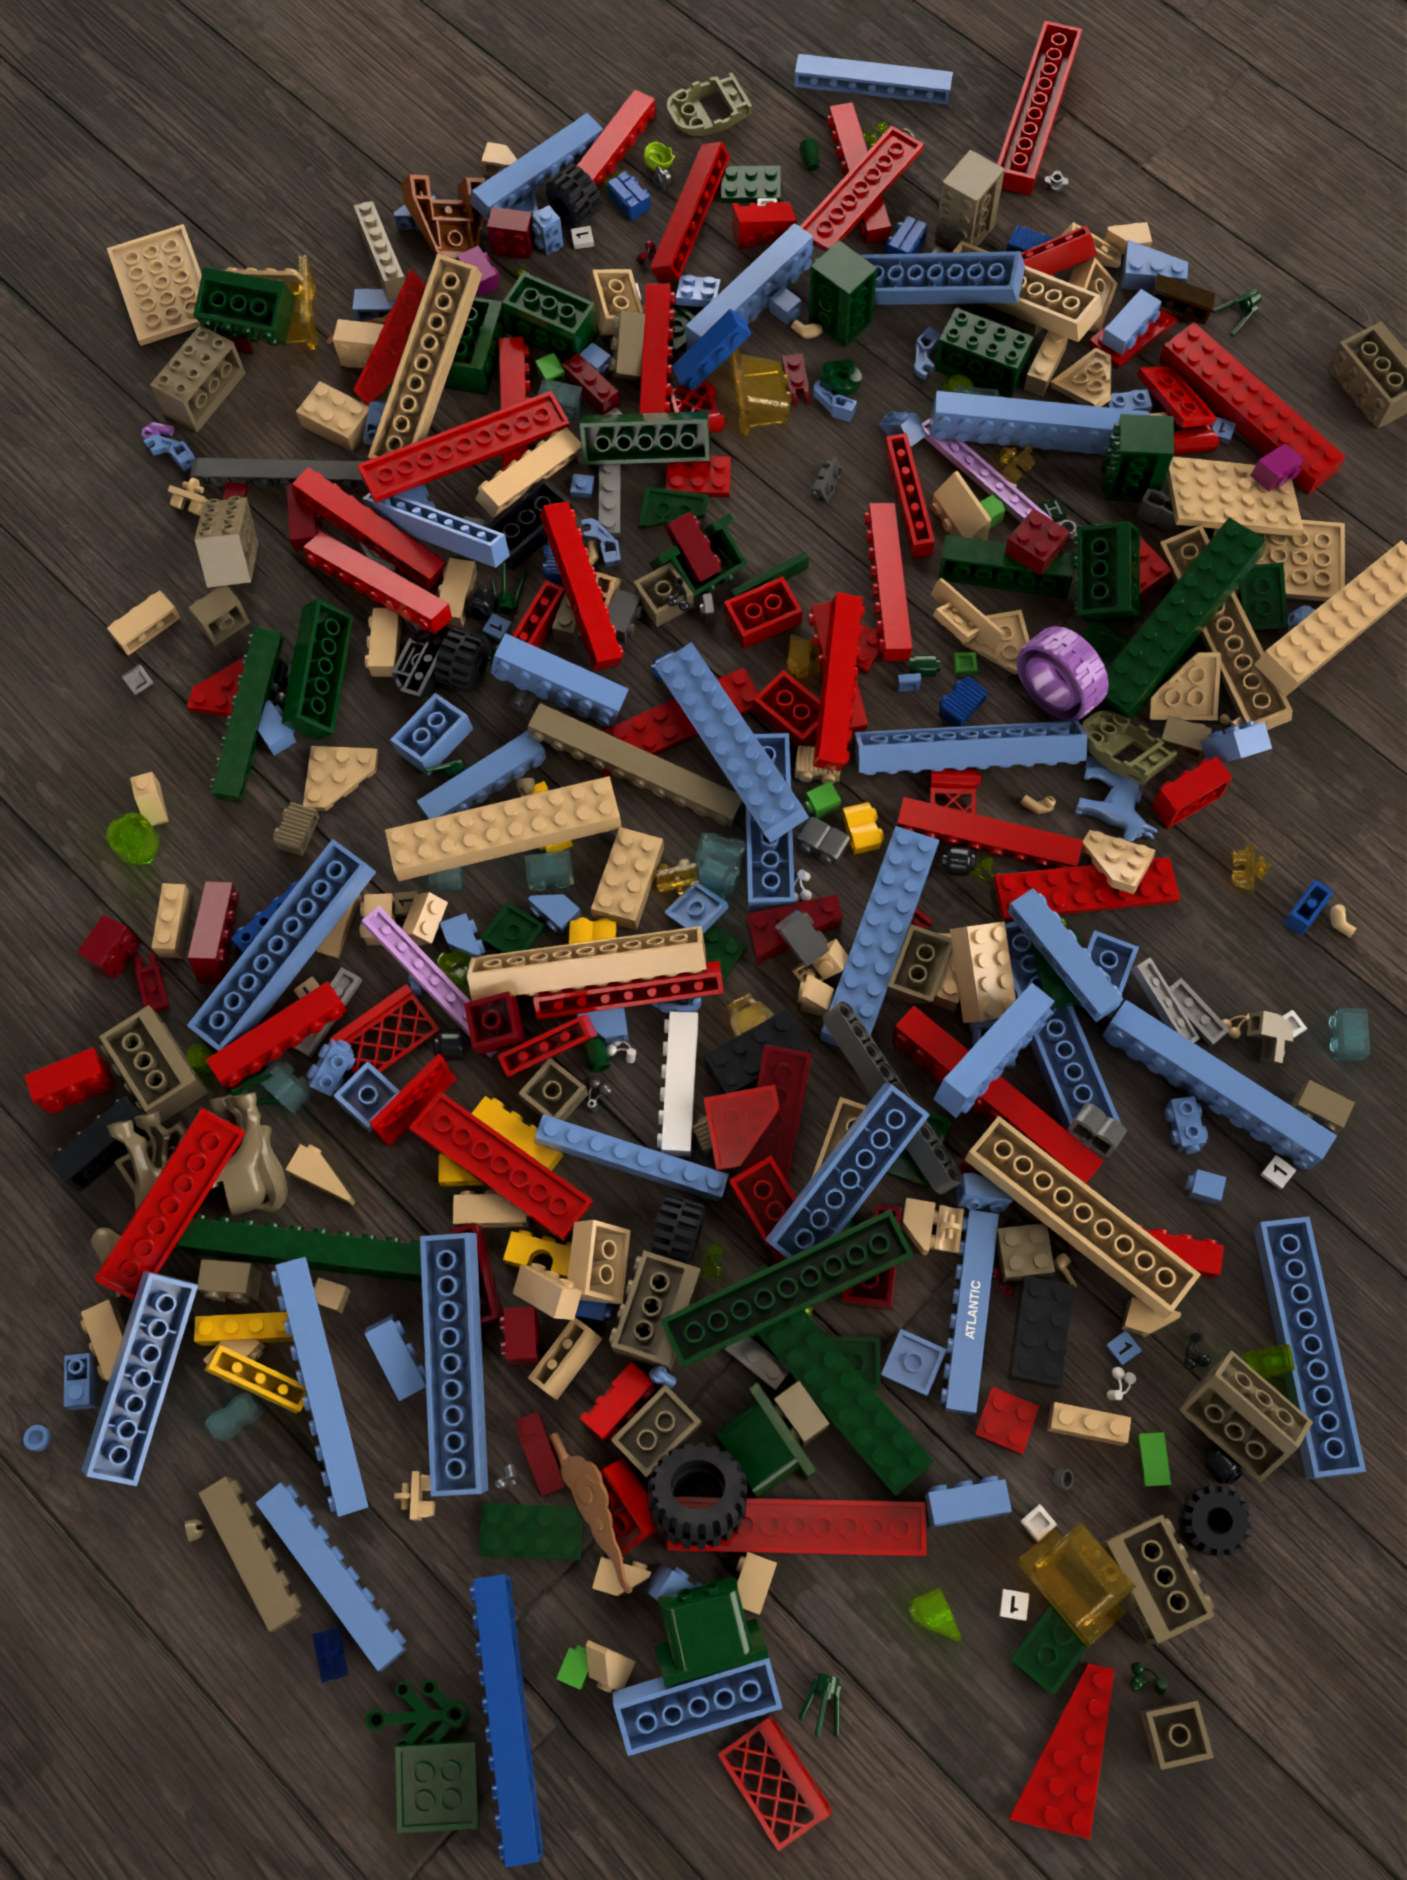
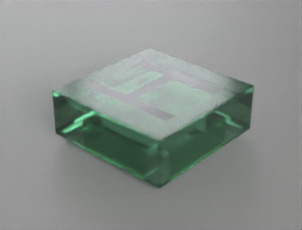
(1054, 509)

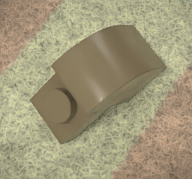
(1273, 1031)

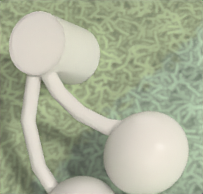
(805, 895)
(631, 1053)
(1118, 1373)

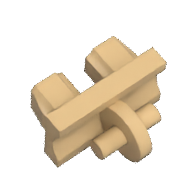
(180, 496)
(949, 1229)
(418, 1508)

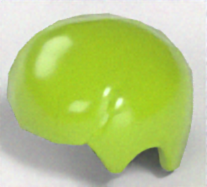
(657, 155)

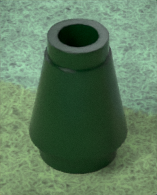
(809, 153)

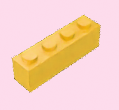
(513, 1129)
(259, 1326)
(256, 1378)

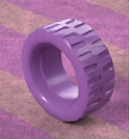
(1076, 662)

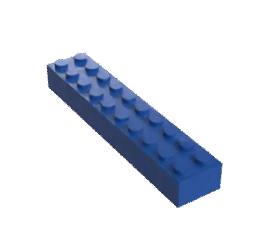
(507, 1721)

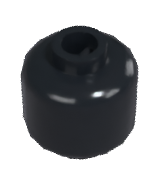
(481, 603)
(959, 860)
(450, 1045)
(1222, 1466)

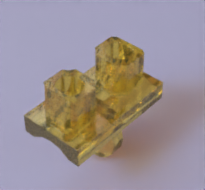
(1024, 459)
(1247, 858)
(675, 877)

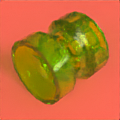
(196, 1056)

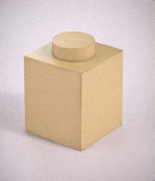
(331, 1295)

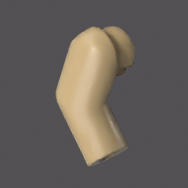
(1039, 807)
(1338, 920)

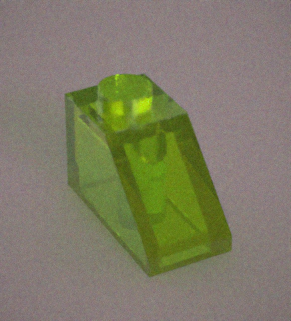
(1271, 1361)
(934, 1614)

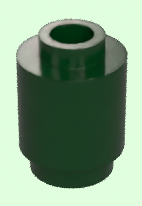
(925, 665)
(596, 1055)

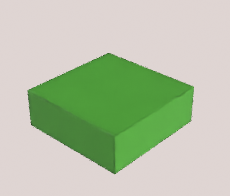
(965, 663)

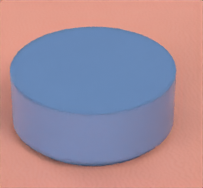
(37, 1438)

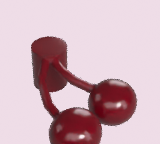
(650, 246)
(1007, 1290)

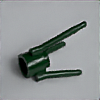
(1247, 302)
(505, 601)
(451, 768)
(243, 1086)
(826, 1687)

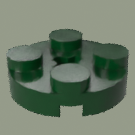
(832, 376)

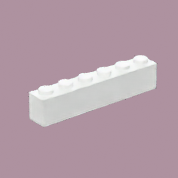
(679, 1084)

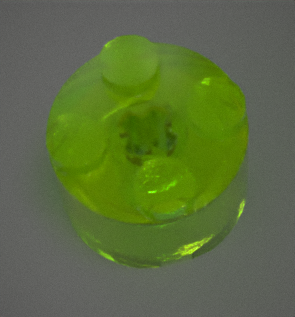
(133, 839)

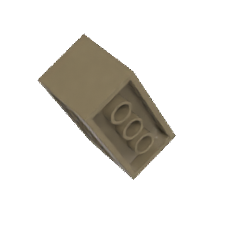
(969, 201)
(1373, 373)
(198, 378)
(226, 541)
(152, 1064)
(679, 1292)
(1246, 1416)
(1151, 1597)

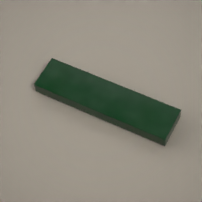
(786, 569)

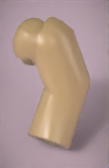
(807, 331)
(593, 552)

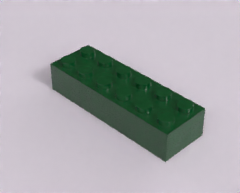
(645, 438)
(987, 565)
(317, 669)

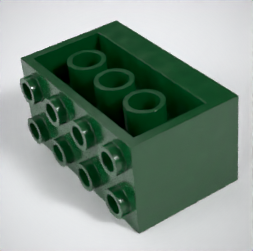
(842, 293)
(244, 306)
(550, 317)
(478, 348)
(983, 352)
(1137, 456)
(1107, 572)

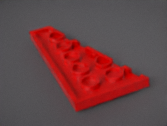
(391, 343)
(1068, 1769)

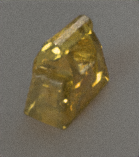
(799, 657)
(748, 1017)

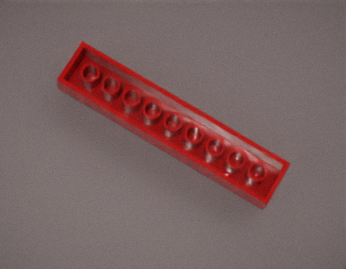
(1038, 106)
(1250, 404)
(940, 1053)

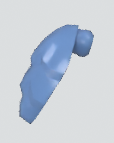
(680, 1005)

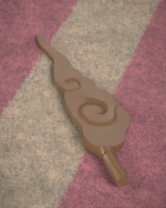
(592, 1501)

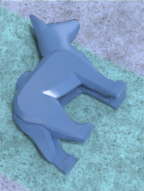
(1119, 804)

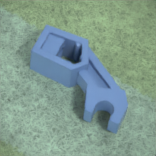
(922, 362)
(838, 405)
(163, 445)
(599, 533)

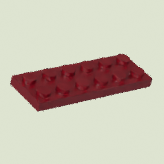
(789, 1072)

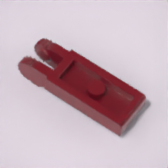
(797, 377)
(151, 983)

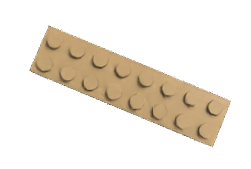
(1050, 302)

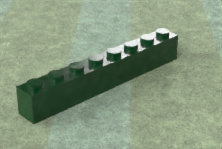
(243, 724)

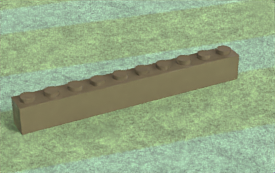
(635, 765)

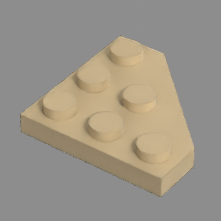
(1087, 379)
(1012, 641)
(1190, 691)
(336, 773)
(1118, 859)

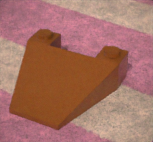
(446, 224)

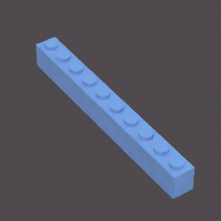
(321, 1387)

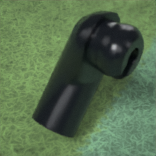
(282, 670)

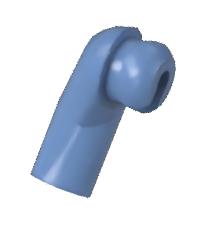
(660, 1376)

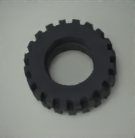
(697, 1526)

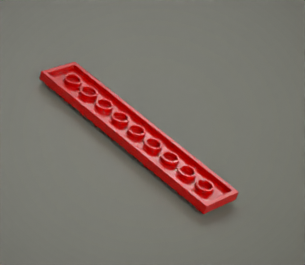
(463, 446)
(822, 1527)

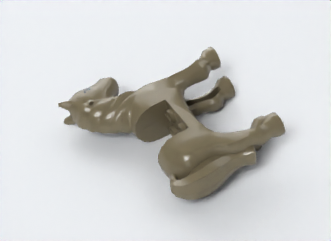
(247, 1176)

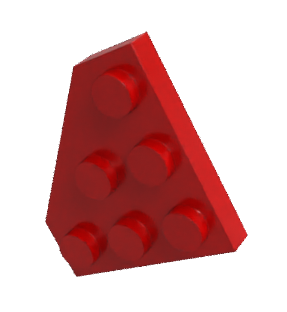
(216, 692)
(738, 1122)

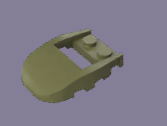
(690, 115)
(1112, 733)

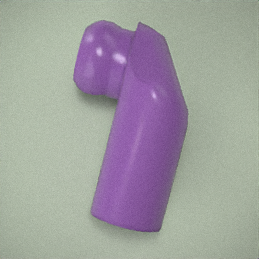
(157, 429)

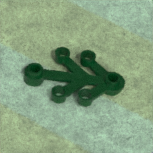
(422, 1715)

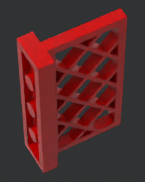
(378, 1015)
(411, 1100)
(794, 1769)

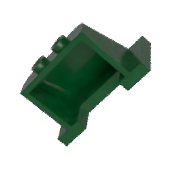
(721, 545)
(763, 1445)
(706, 1632)

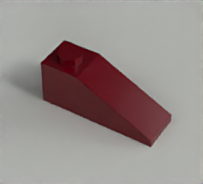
(539, 1453)

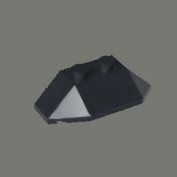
(416, 665)

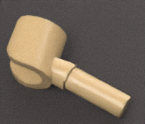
(1061, 1263)

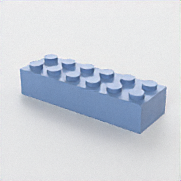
(558, 680)
(994, 1051)
(663, 1714)

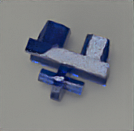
(330, 1654)

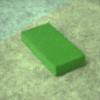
(1154, 1459)

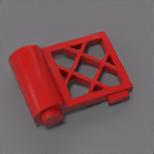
(716, 419)
(1193, 440)
(955, 783)

